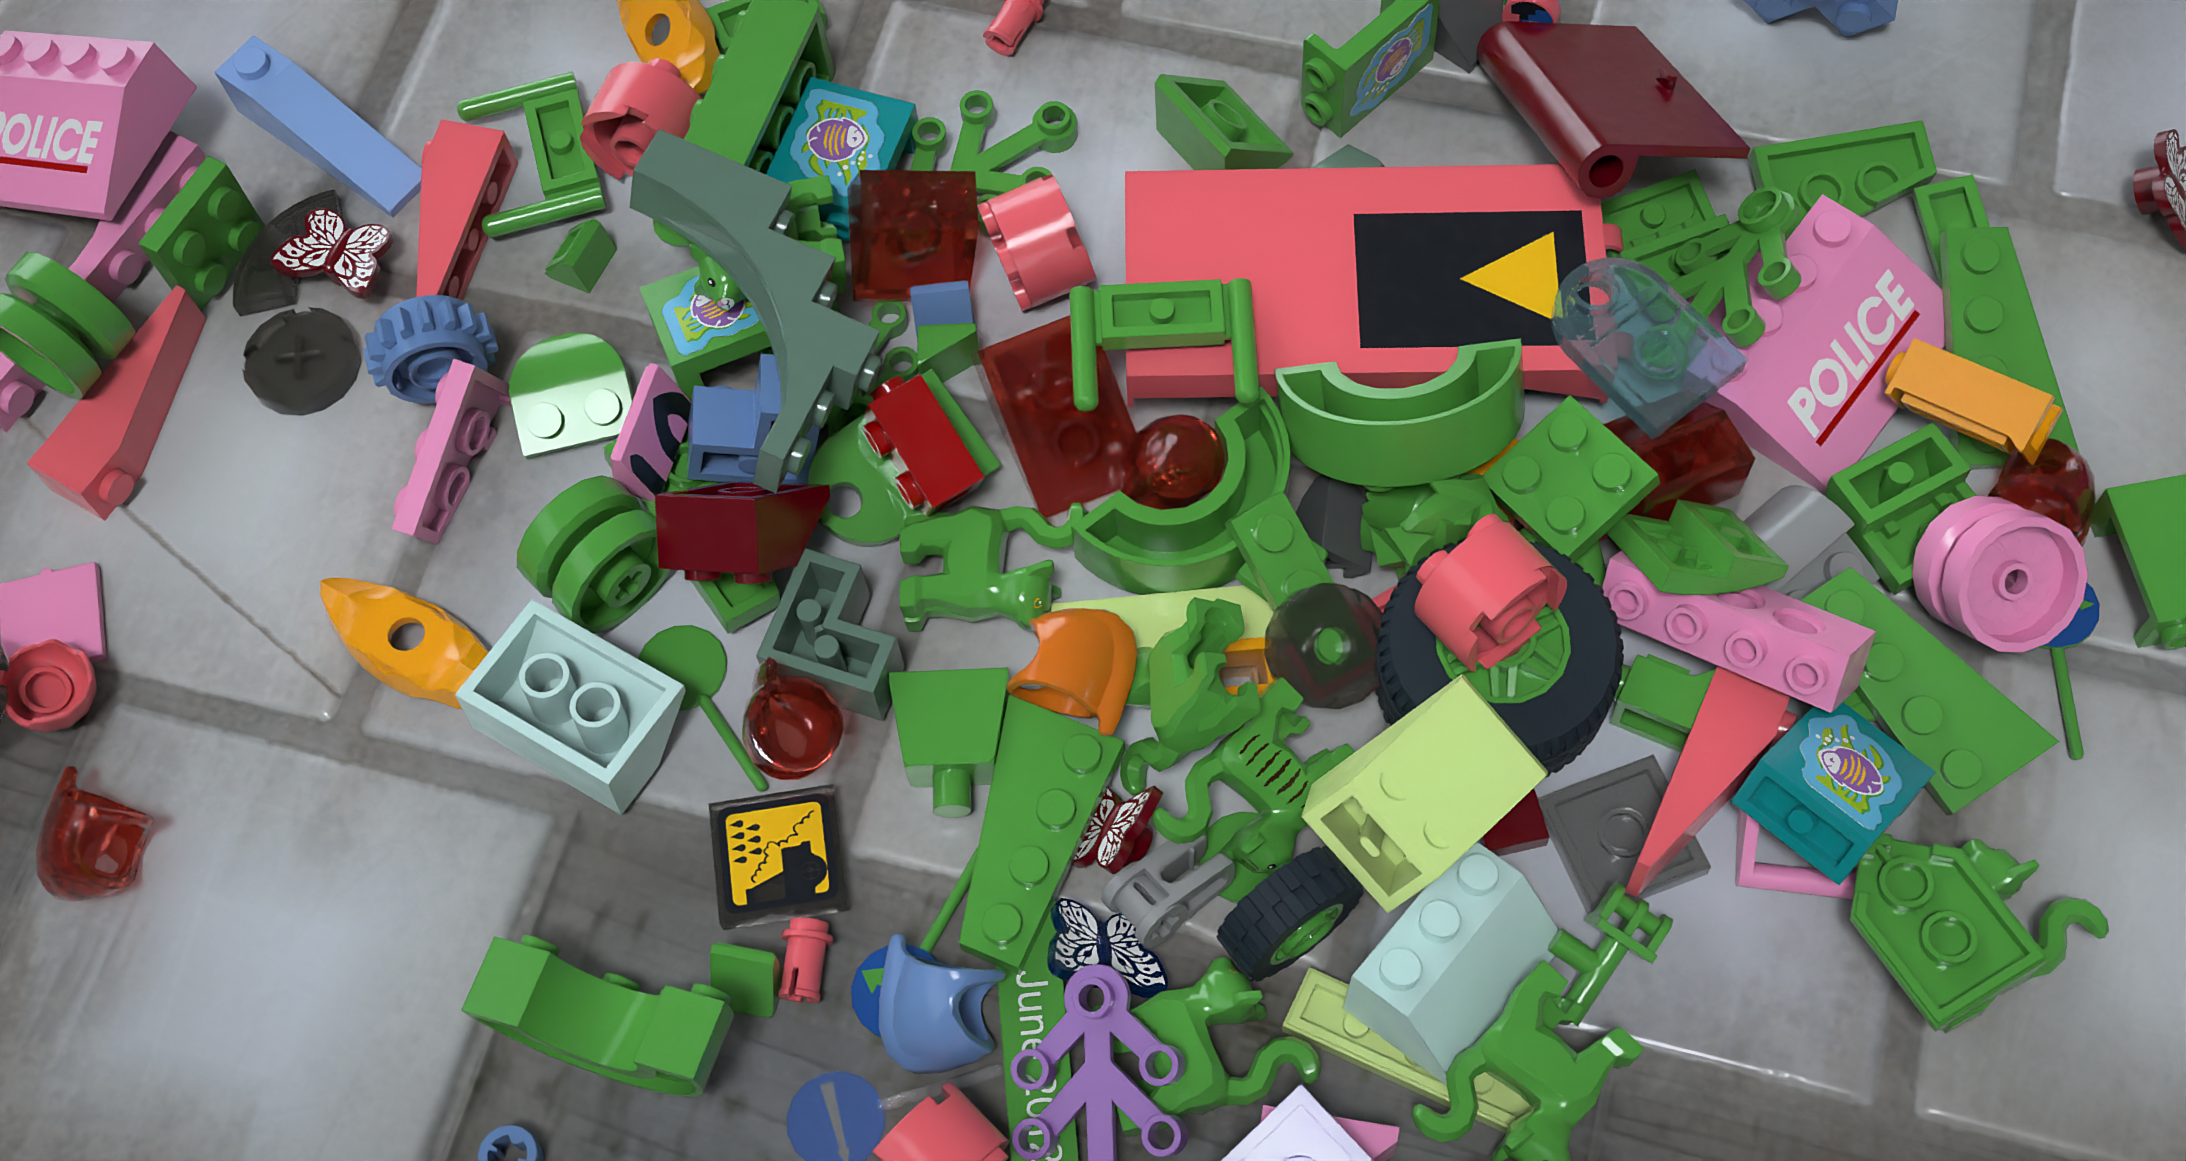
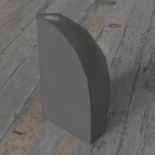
(1333, 520)

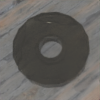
(1292, 637)

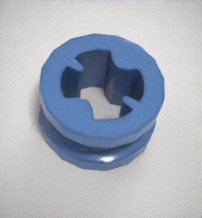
(503, 1136)

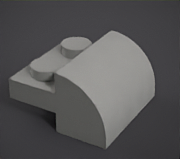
(1808, 537)

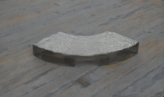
(257, 283)

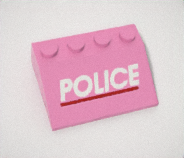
(81, 119)
(1821, 366)

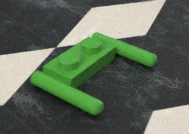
(564, 168)
(1162, 317)

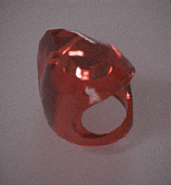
(1172, 463)
(2055, 486)
(789, 723)
(81, 830)

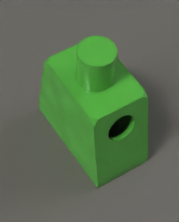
(950, 730)

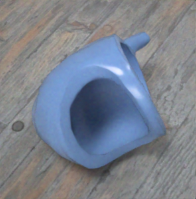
(933, 1011)

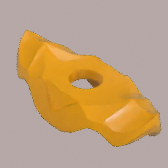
(689, 43)
(369, 615)

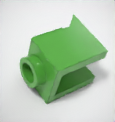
(1659, 700)

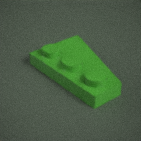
(1851, 168)

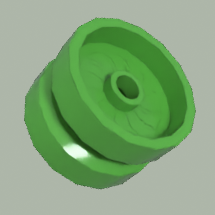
(58, 325)
(593, 554)

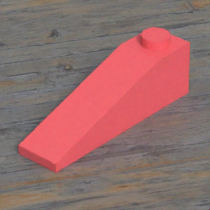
(461, 183)
(114, 427)
(1725, 743)

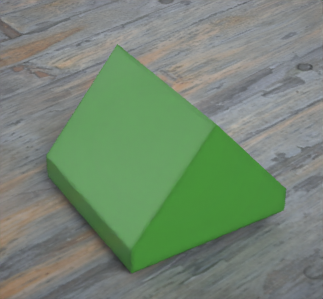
(582, 256)

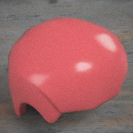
(48, 686)

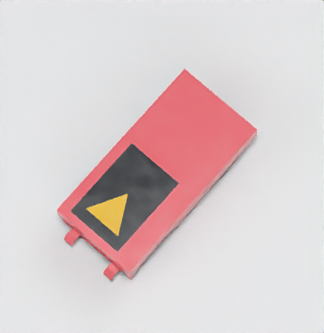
(1367, 268)

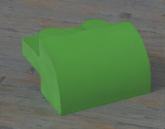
(1897, 497)

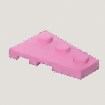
(457, 432)

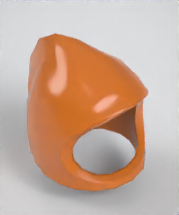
(1083, 663)

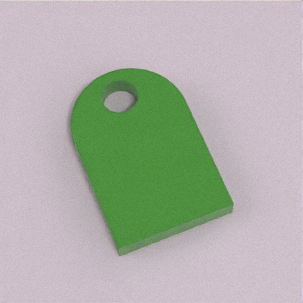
(851, 462)

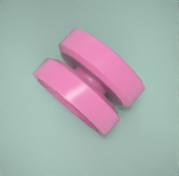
(2000, 573)

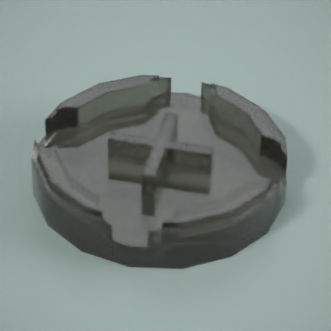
(301, 361)

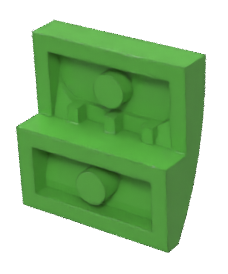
(1661, 220)
(1698, 551)

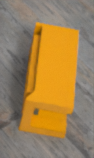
(1972, 399)

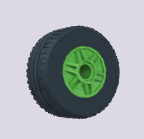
(1546, 692)

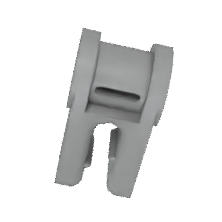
(1154, 903)

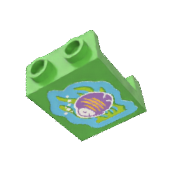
(1353, 80)
(696, 331)

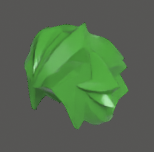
(1420, 518)

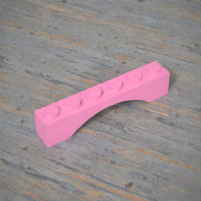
(113, 253)

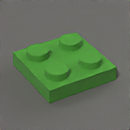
(203, 232)
(1570, 480)

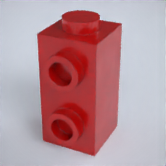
(921, 444)

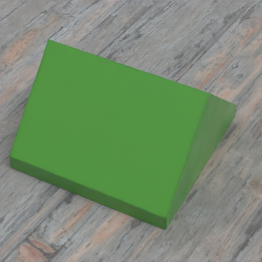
(1214, 126)

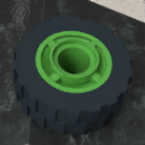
(1289, 913)

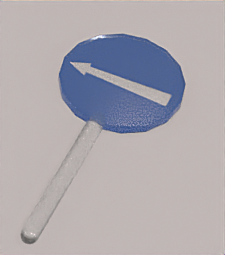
(844, 1118)

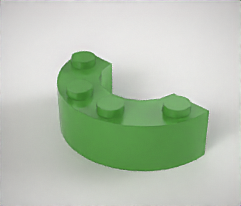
(1410, 432)
(1190, 546)
(597, 1023)

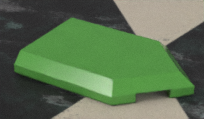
(1939, 928)

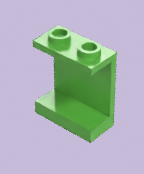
(2153, 536)

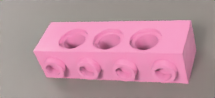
(1749, 633)

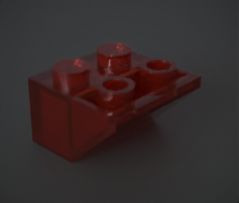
(1695, 459)

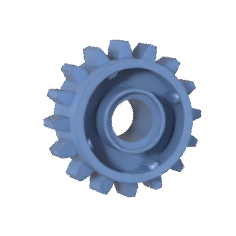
(420, 339)

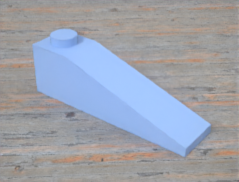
(318, 125)

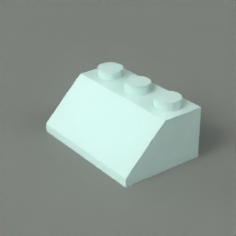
(573, 705)
(1452, 961)

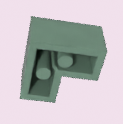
(820, 637)

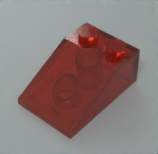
(1056, 447)

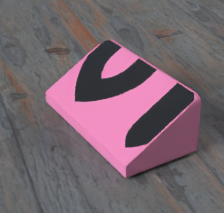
(650, 434)

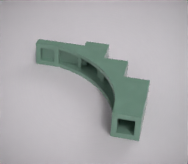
(745, 228)

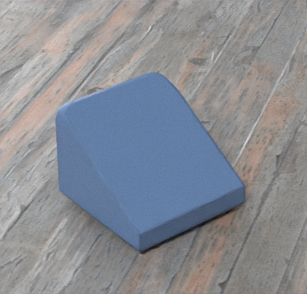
(942, 303)

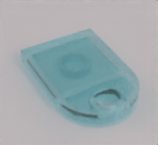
(1643, 344)

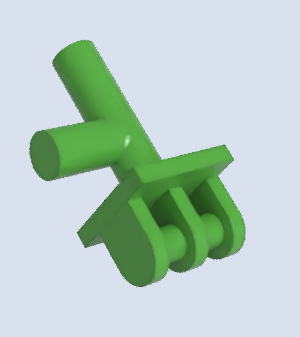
(1599, 965)

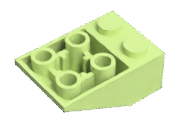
(1422, 793)

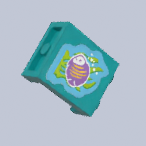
(839, 134)
(1832, 788)

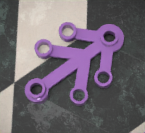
(1099, 1080)

